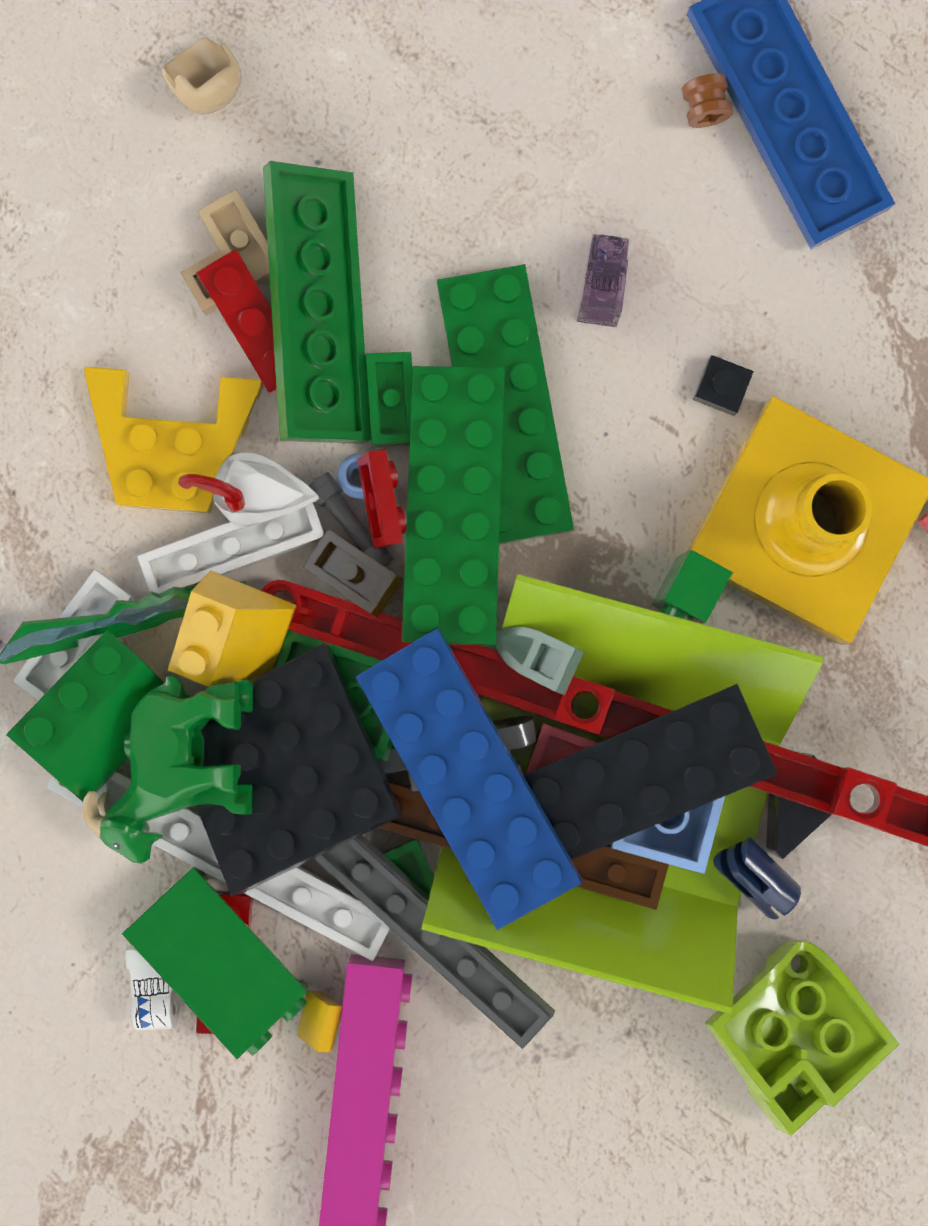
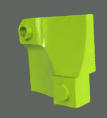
(801, 1035)

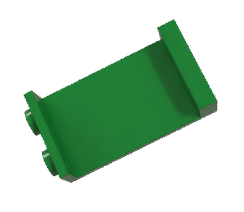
(216, 964)

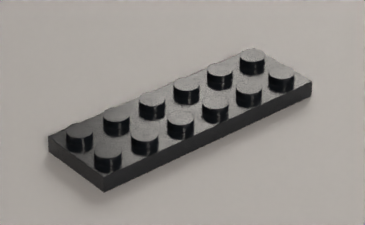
(652, 772)

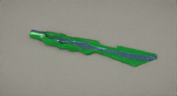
(123, 618)

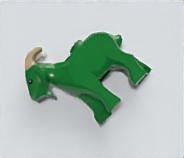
(168, 765)

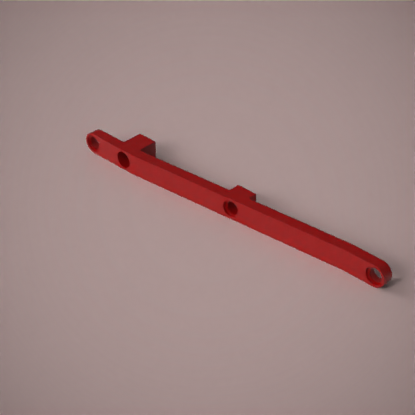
(798, 776)

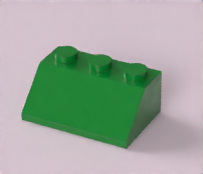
(85, 716)

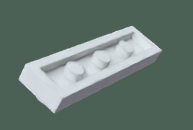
(228, 549)

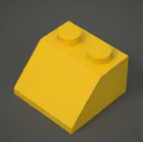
(229, 632)

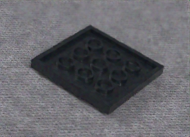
(307, 769)

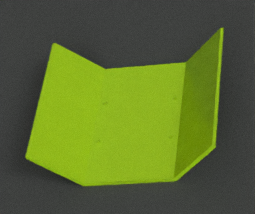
(691, 938)

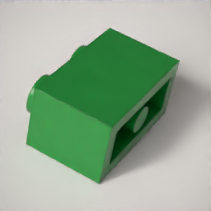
(692, 587)

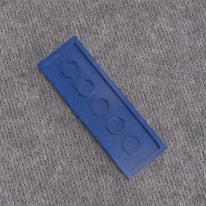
(792, 115)
(469, 779)

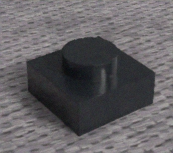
(723, 385)

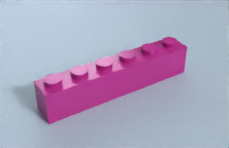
(363, 1092)

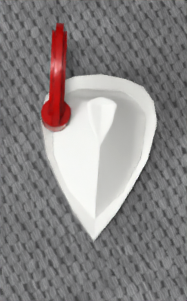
(253, 489)

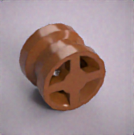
(707, 100)

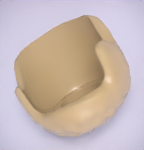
(203, 76)

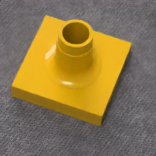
(767, 530)

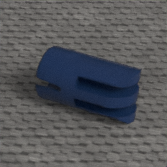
(758, 877)

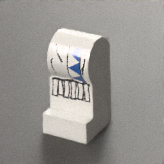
(153, 1000)

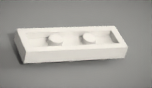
(93, 598)

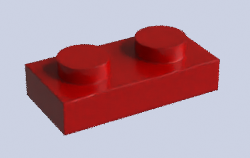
(384, 517)

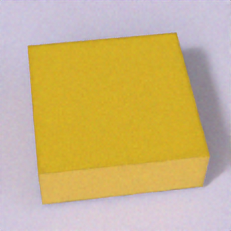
(319, 1021)

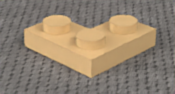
(231, 229)

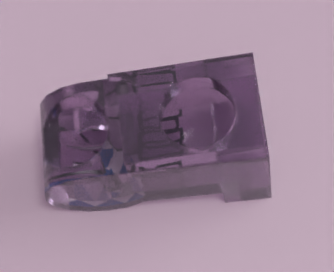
(604, 281)

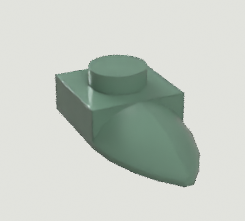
(539, 656)

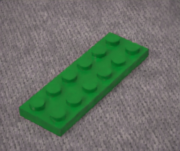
(316, 304)
(494, 326)
(454, 504)

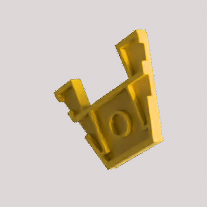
(151, 454)

